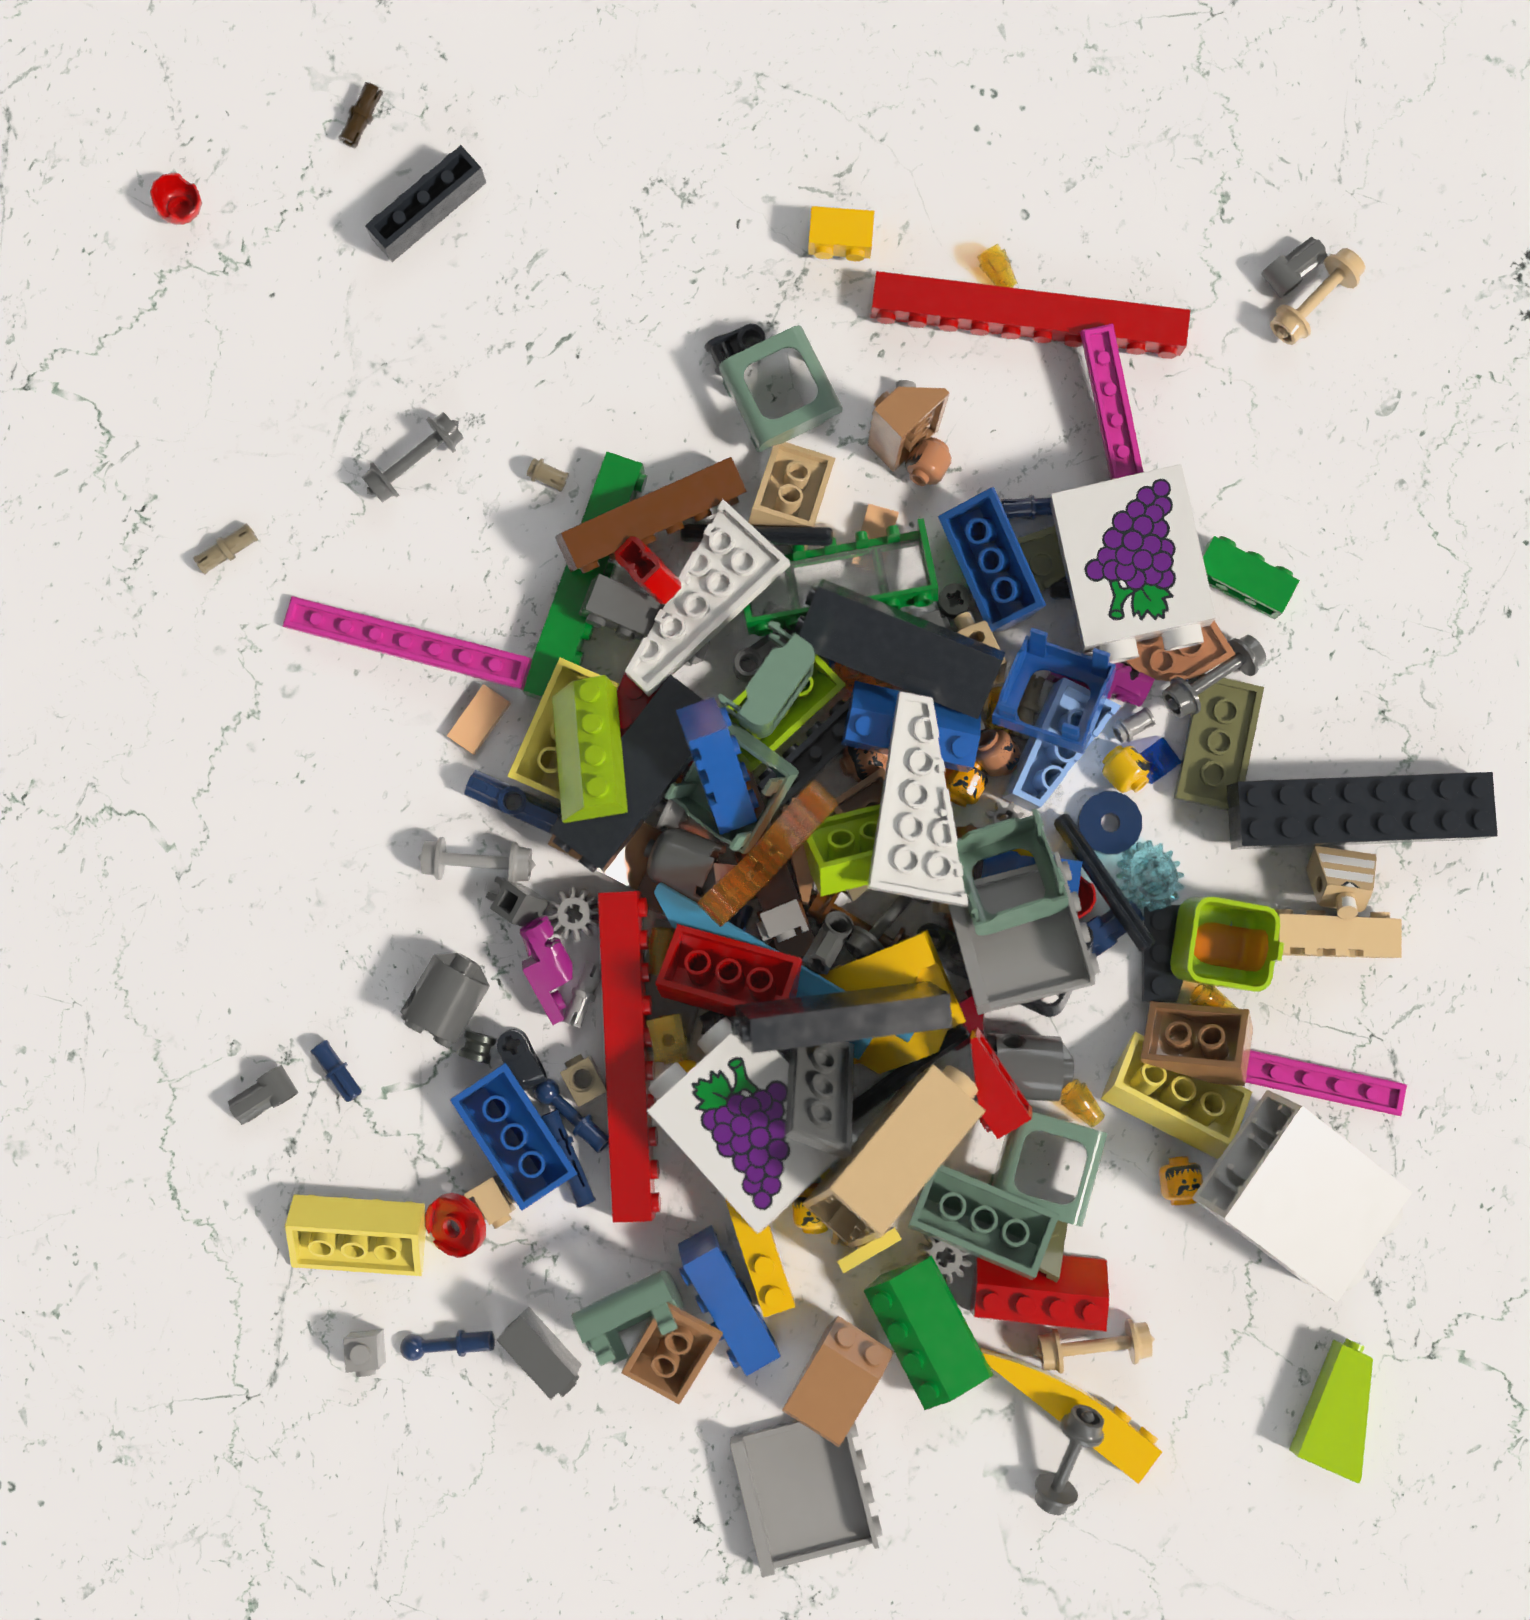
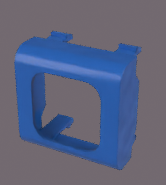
(1039, 655)

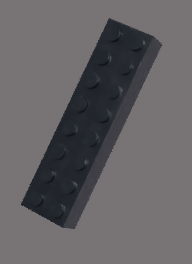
(1361, 810)

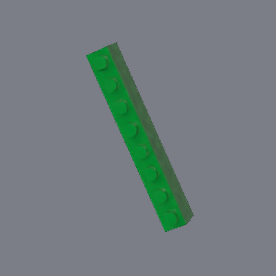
(564, 628)

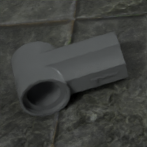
(1289, 270)
(758, 653)
(828, 942)
(269, 1091)

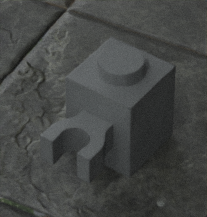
(517, 902)

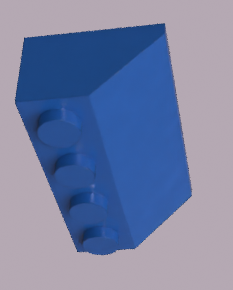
(992, 561)
(871, 724)
(513, 1136)

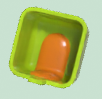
(1225, 955)

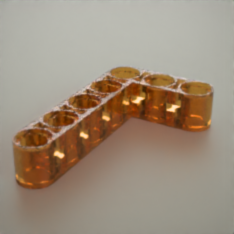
(769, 854)

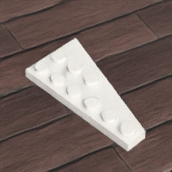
(716, 584)
(915, 825)

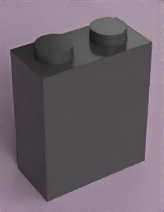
(540, 1354)

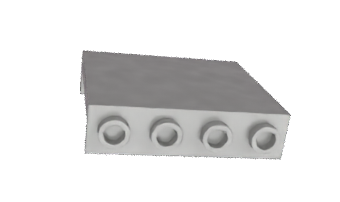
(1030, 958)
(803, 1494)

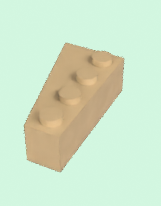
(1336, 937)

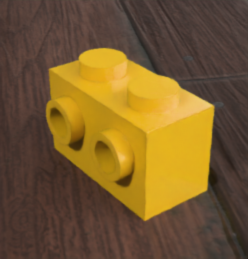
(841, 233)

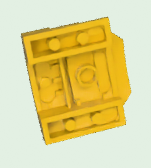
(902, 963)

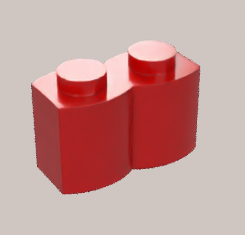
(648, 570)

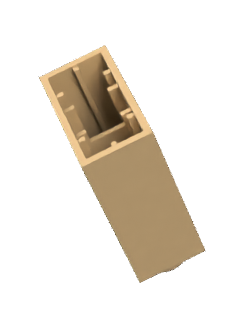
(896, 1155)

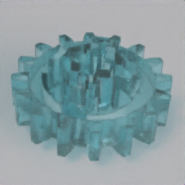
(1150, 875)

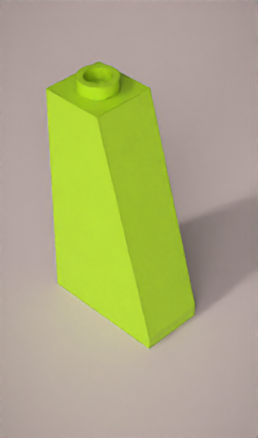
(1337, 1413)

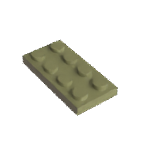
(1219, 742)

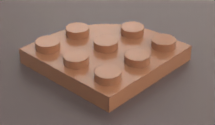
(1184, 662)

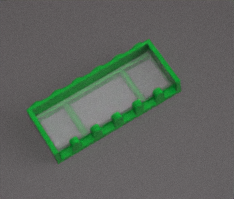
(885, 568)

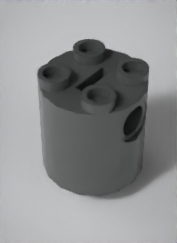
(445, 997)
(1036, 1063)

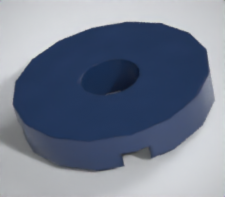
(1128, 819)

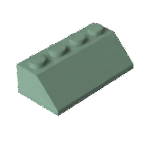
(984, 1221)

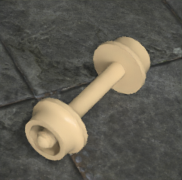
(1343, 269)
(1137, 1341)

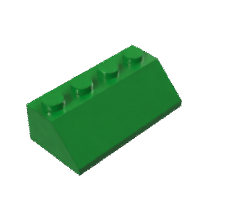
(928, 1332)

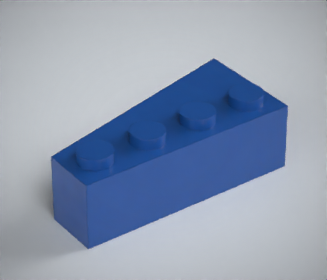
(718, 765)
(726, 1301)

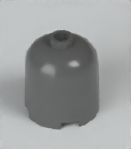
(682, 860)

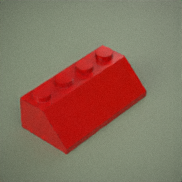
(724, 972)
(1075, 1301)

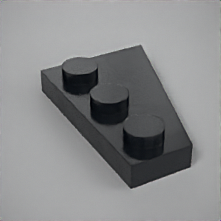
(1158, 980)

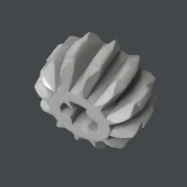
(564, 918)
(948, 1265)

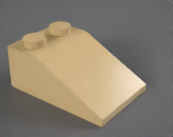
(792, 487)

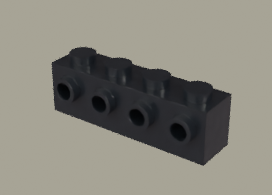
(426, 203)
(814, 753)

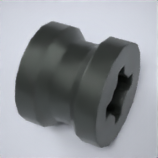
(950, 606)
(477, 1046)

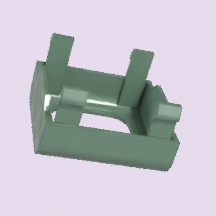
(772, 432)
(774, 684)
(693, 799)
(999, 839)
(1090, 1138)
(604, 1319)

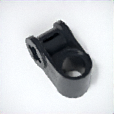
(732, 343)
(524, 1063)

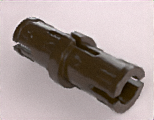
(360, 115)

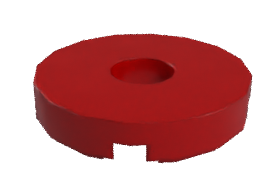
(465, 1214)

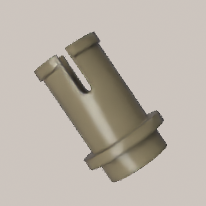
(547, 474)

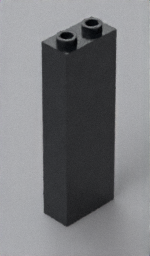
(899, 648)
(652, 760)
(841, 1016)

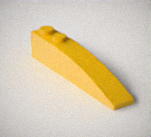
(763, 1265)
(1122, 1444)

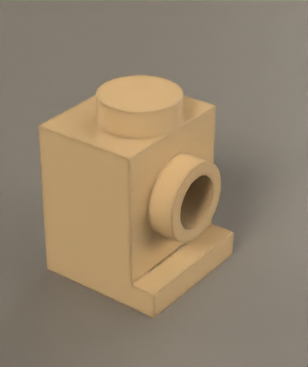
(492, 1201)

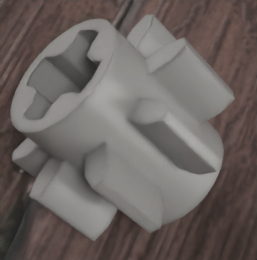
(1001, 811)

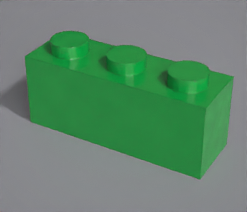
(1248, 577)

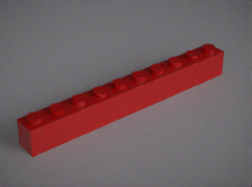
(1026, 313)
(628, 1056)

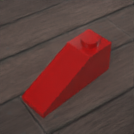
(997, 1091)

